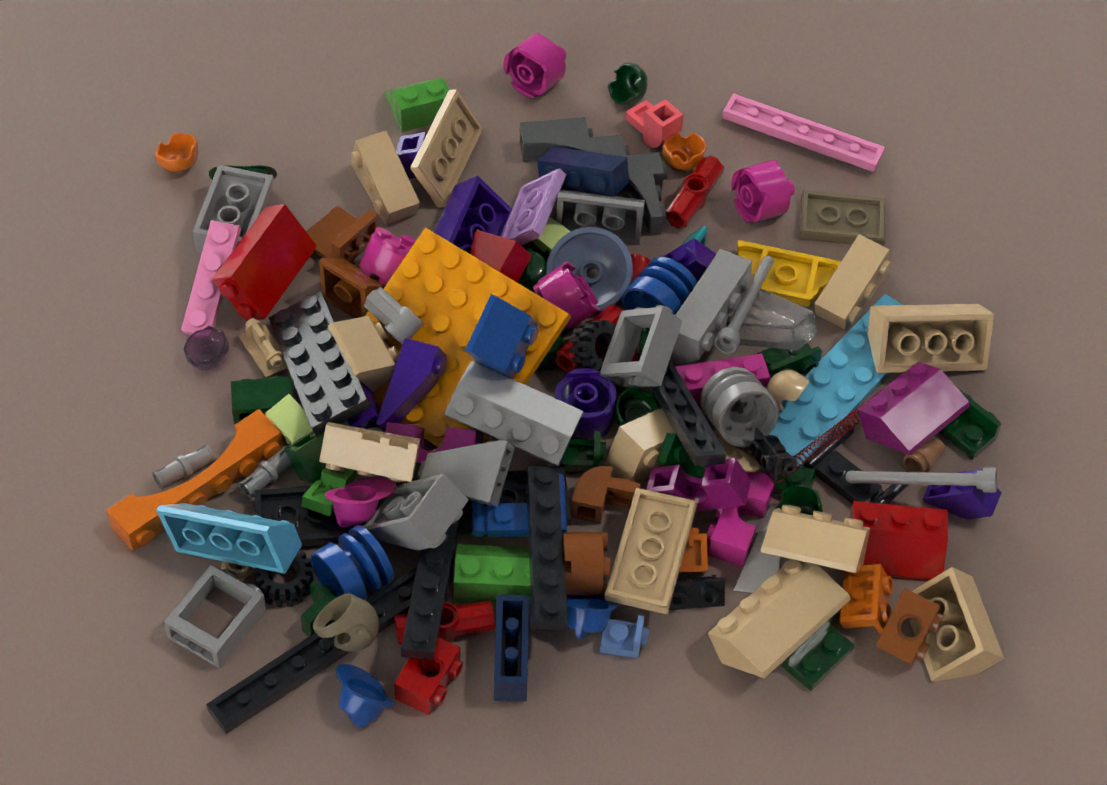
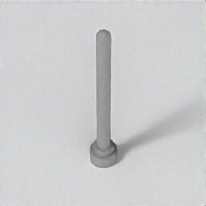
(728, 337)
(983, 479)

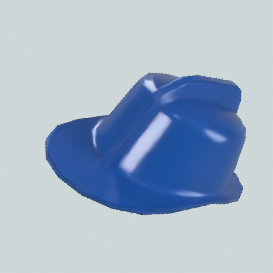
(588, 614)
(361, 695)

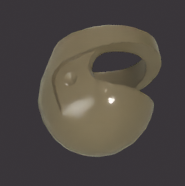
(354, 625)

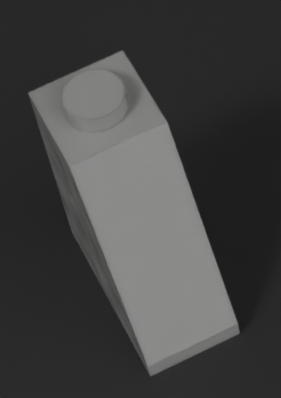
(474, 469)

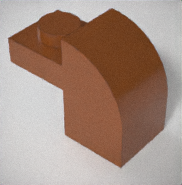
(596, 490)

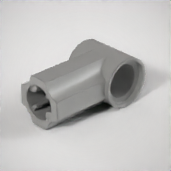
(397, 319)

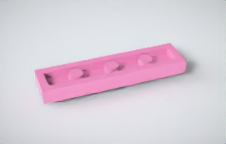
(205, 294)

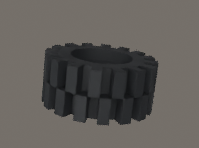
(585, 343)
(286, 591)

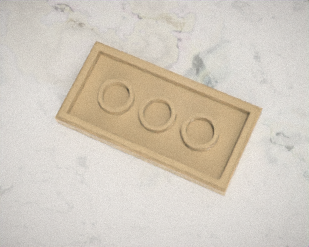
(446, 148)
(651, 551)

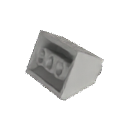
(710, 304)
(513, 413)

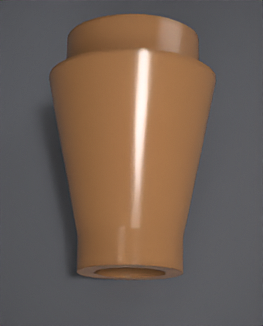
(925, 457)

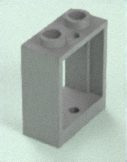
(656, 352)
(198, 641)

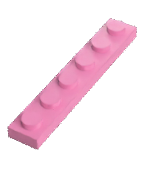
(803, 132)

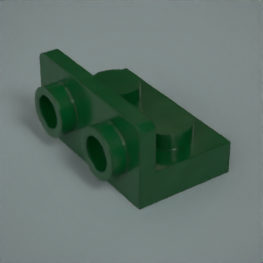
(797, 360)
(972, 429)
(818, 656)

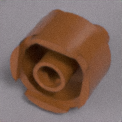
(585, 563)

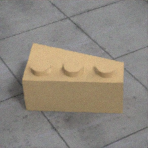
(853, 282)

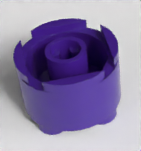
(591, 394)

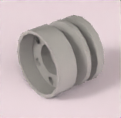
(738, 405)

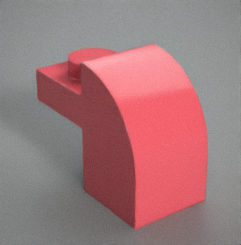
(655, 122)

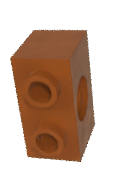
(910, 607)

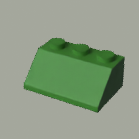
(490, 571)

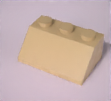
(816, 538)
(965, 637)

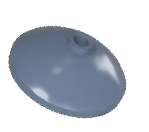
(598, 250)

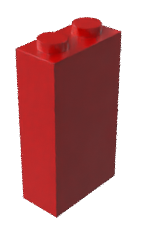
(264, 262)

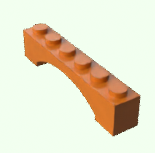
(254, 440)

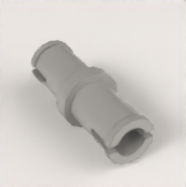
(183, 466)
(265, 473)

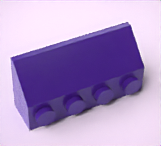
(470, 209)

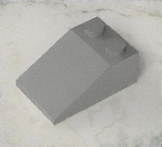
(233, 198)
(418, 513)

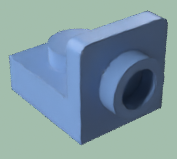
(624, 638)

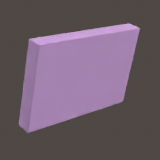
(533, 208)

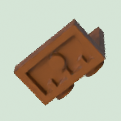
(342, 234)

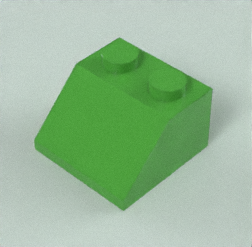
(417, 103)

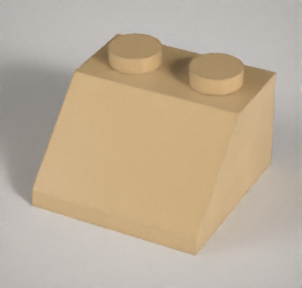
(366, 350)

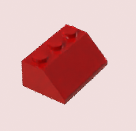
(904, 539)

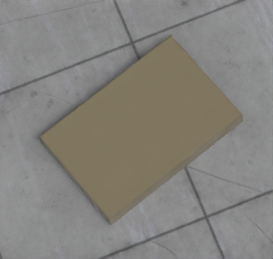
(841, 217)

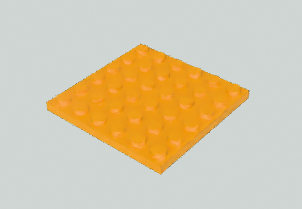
(448, 295)

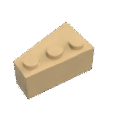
(384, 177)
(638, 446)
(369, 452)

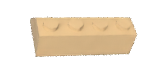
(938, 335)
(777, 618)

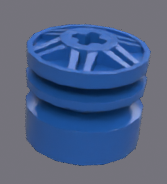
(660, 283)
(354, 564)

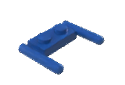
(508, 518)

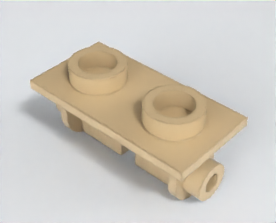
(263, 348)

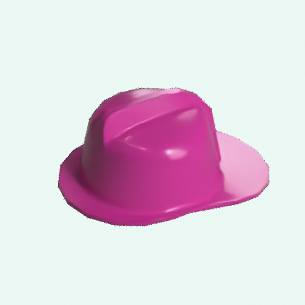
(359, 500)

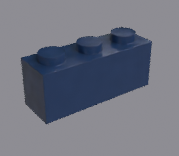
(586, 170)
(511, 648)

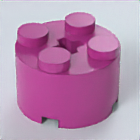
(535, 65)
(762, 191)
(385, 254)
(568, 293)

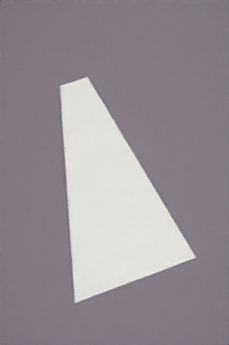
(758, 564)

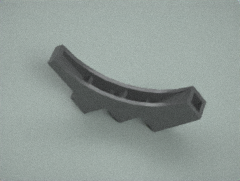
(644, 170)

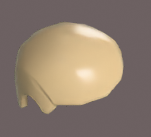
(786, 386)

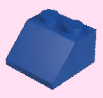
(502, 337)

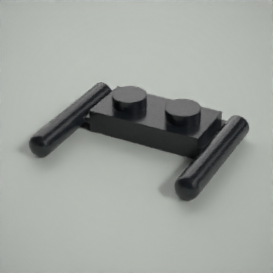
(832, 468)

